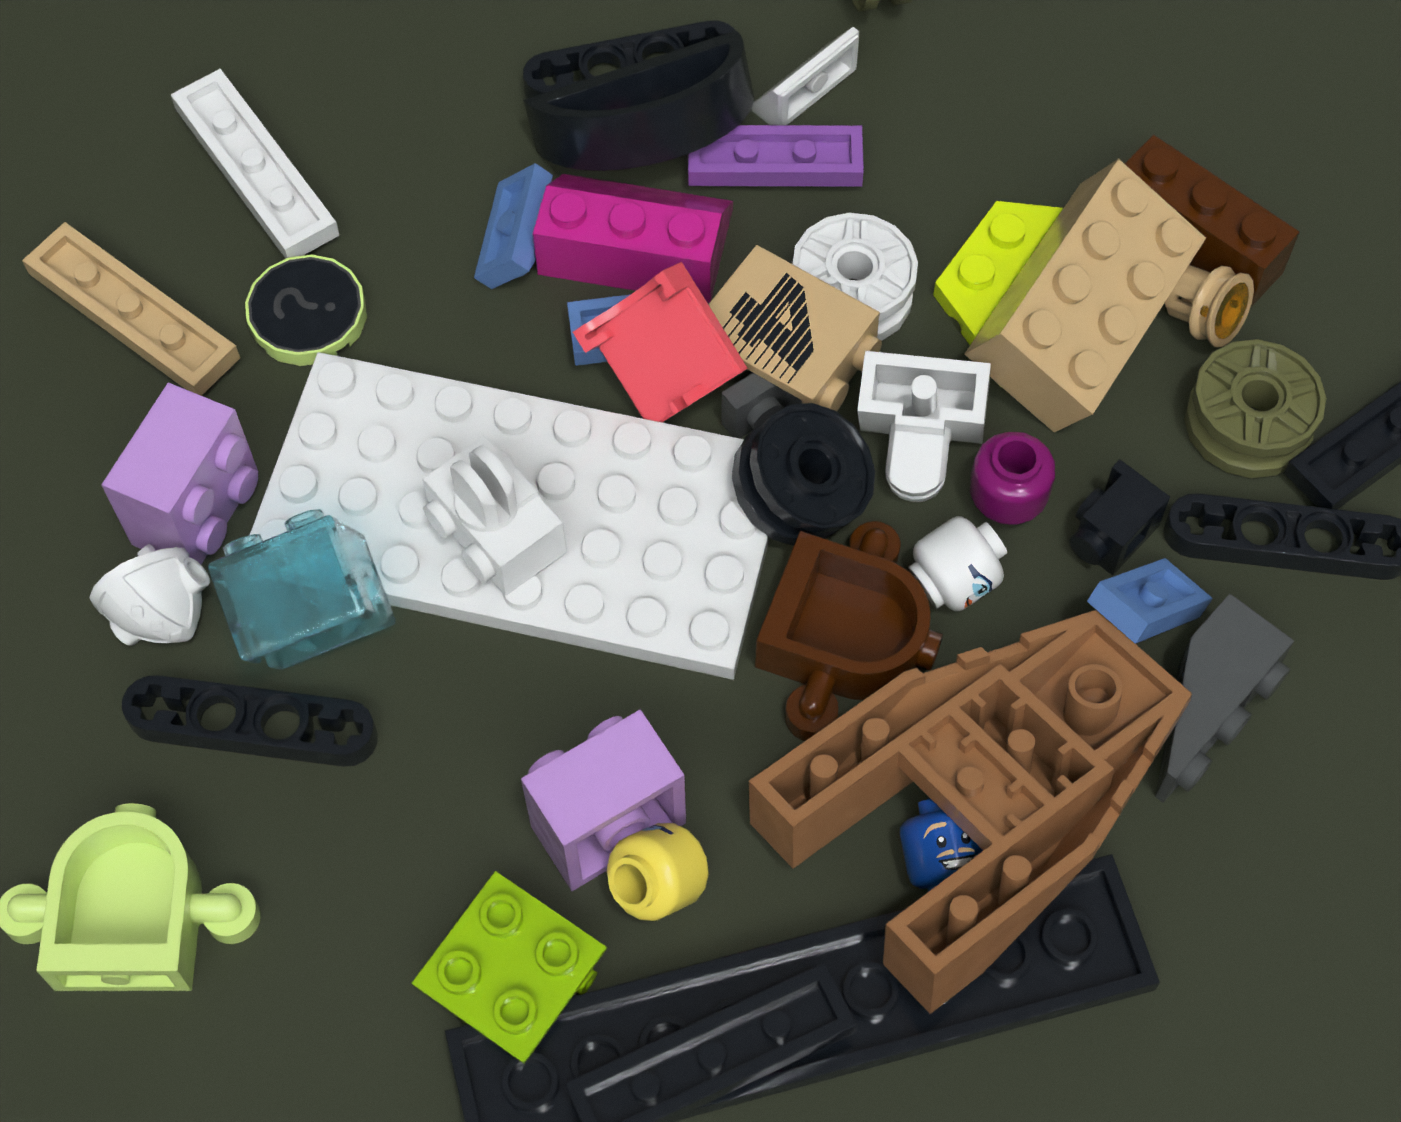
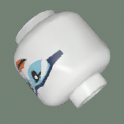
(958, 563)

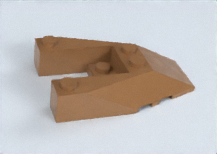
(1017, 748)

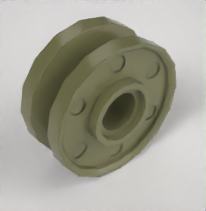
(1260, 377)

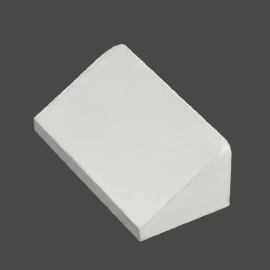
(809, 80)

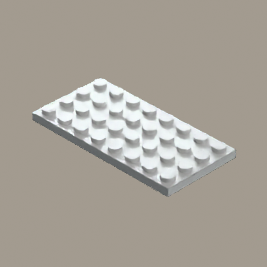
(648, 510)

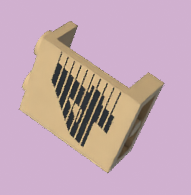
(795, 328)

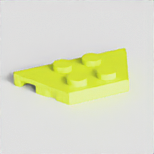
(991, 262)

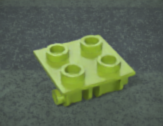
(510, 967)

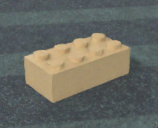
(1086, 296)

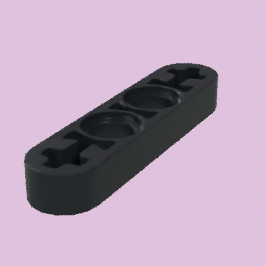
(617, 51)
(1289, 527)
(247, 730)

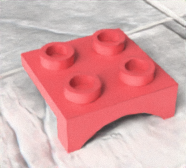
(664, 345)

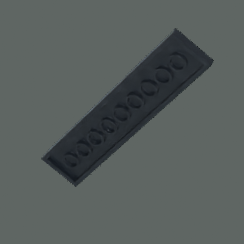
(1067, 960)

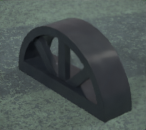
(645, 109)

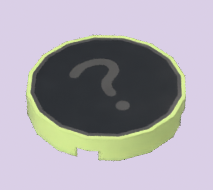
(305, 309)

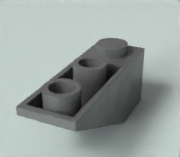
(1224, 669)

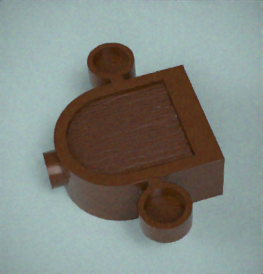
(844, 624)

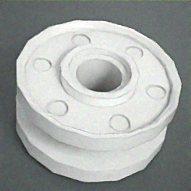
(866, 251)

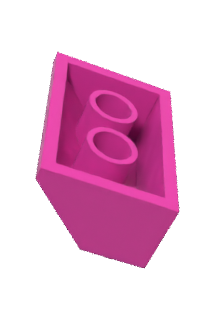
(627, 233)

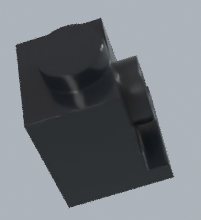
(1118, 518)

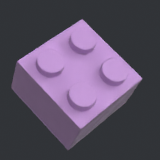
(182, 474)
(601, 794)

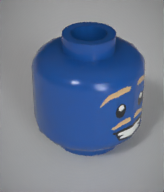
(934, 846)

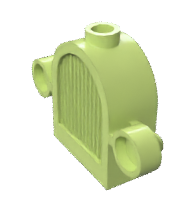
(124, 908)

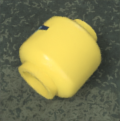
(657, 871)

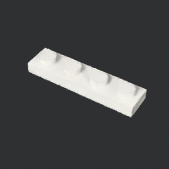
(255, 165)

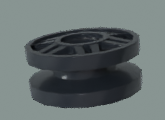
(829, 455)

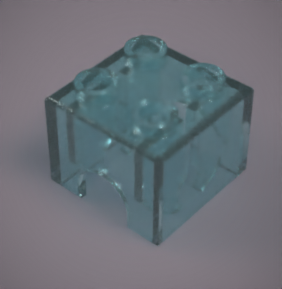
(300, 591)

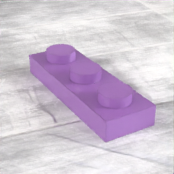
(781, 157)

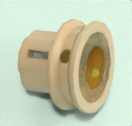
(1212, 303)

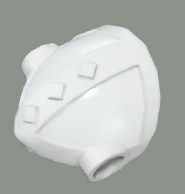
(153, 596)

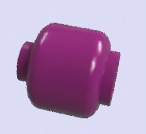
(1012, 478)

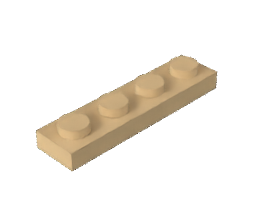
(131, 309)

